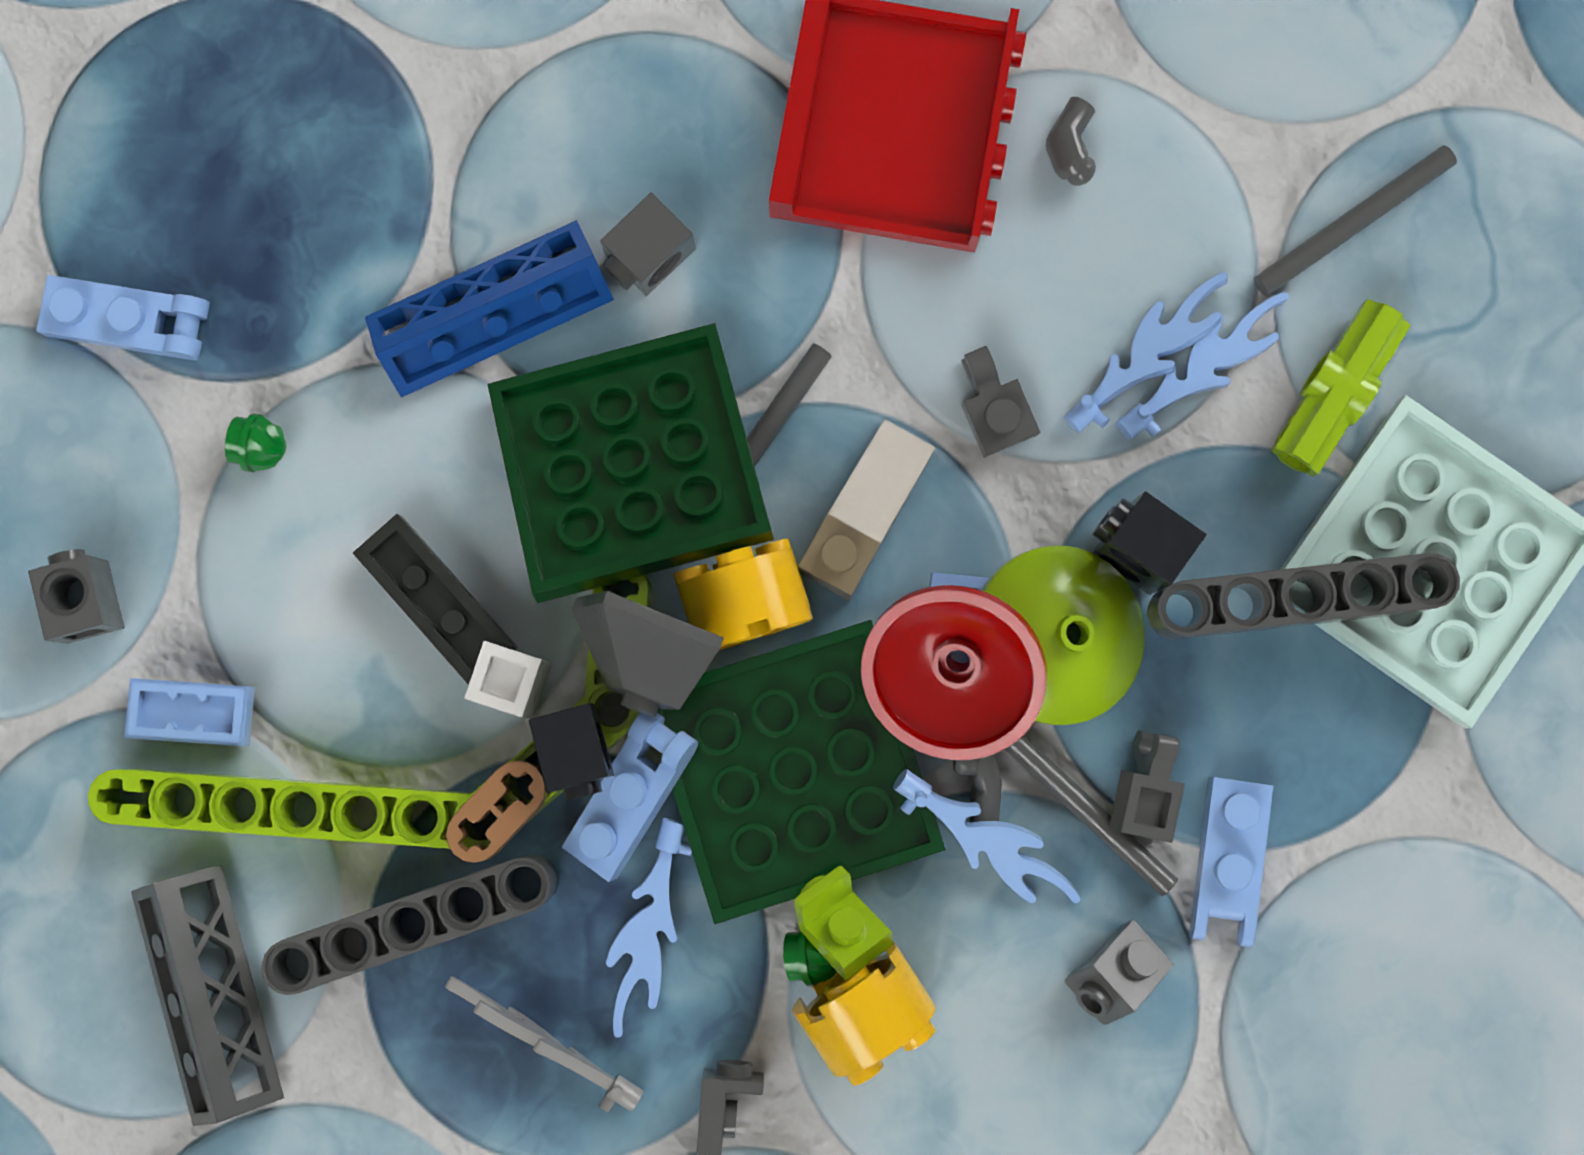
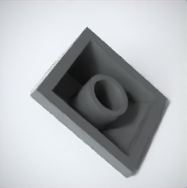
(644, 651)

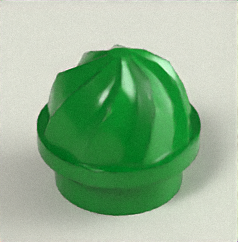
(254, 443)
(804, 961)

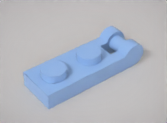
(121, 317)
(630, 799)

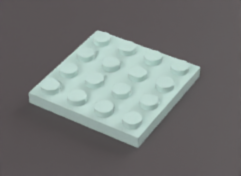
(1443, 494)

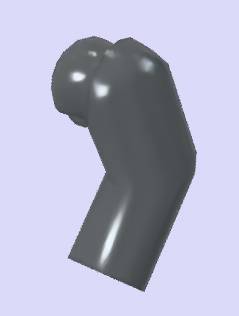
(1066, 145)
(985, 786)

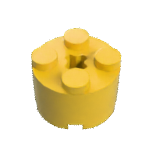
(745, 593)
(867, 1016)

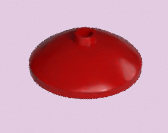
(951, 705)

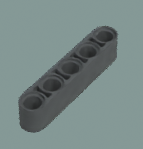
(1330, 591)
(382, 928)

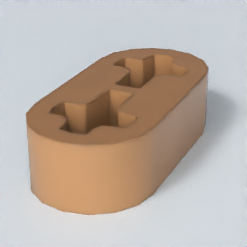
(487, 800)

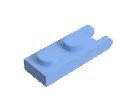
(1231, 856)

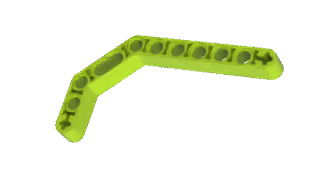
(334, 801)

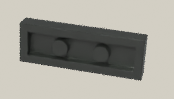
(430, 595)

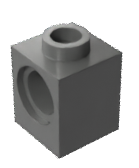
(646, 246)
(96, 613)

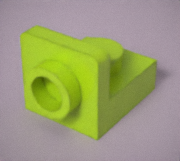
(840, 923)

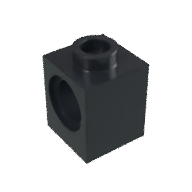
(572, 751)

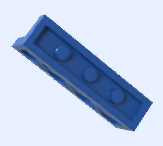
(490, 313)

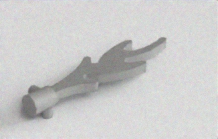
(520, 1026)

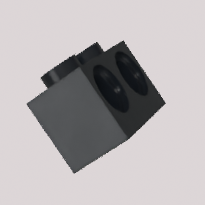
(1147, 542)

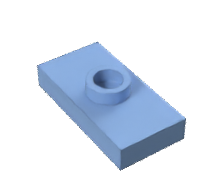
(189, 712)

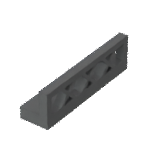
(186, 1002)

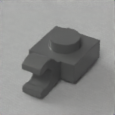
(997, 412)
(1148, 800)

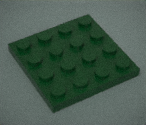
(627, 463)
(792, 776)

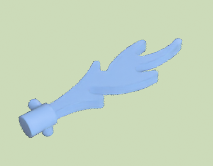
(1149, 344)
(1205, 357)
(996, 838)
(639, 933)

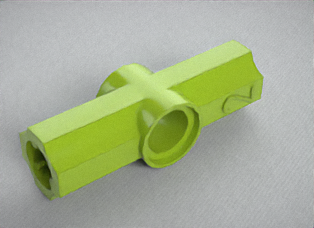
(1340, 387)

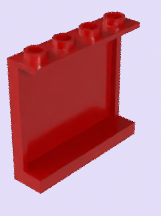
(896, 121)

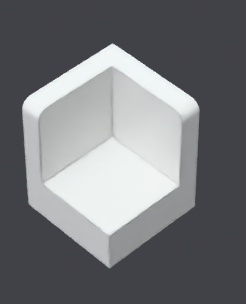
(508, 680)

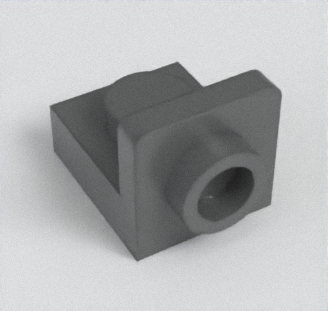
(716, 1112)

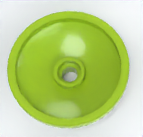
(1067, 586)

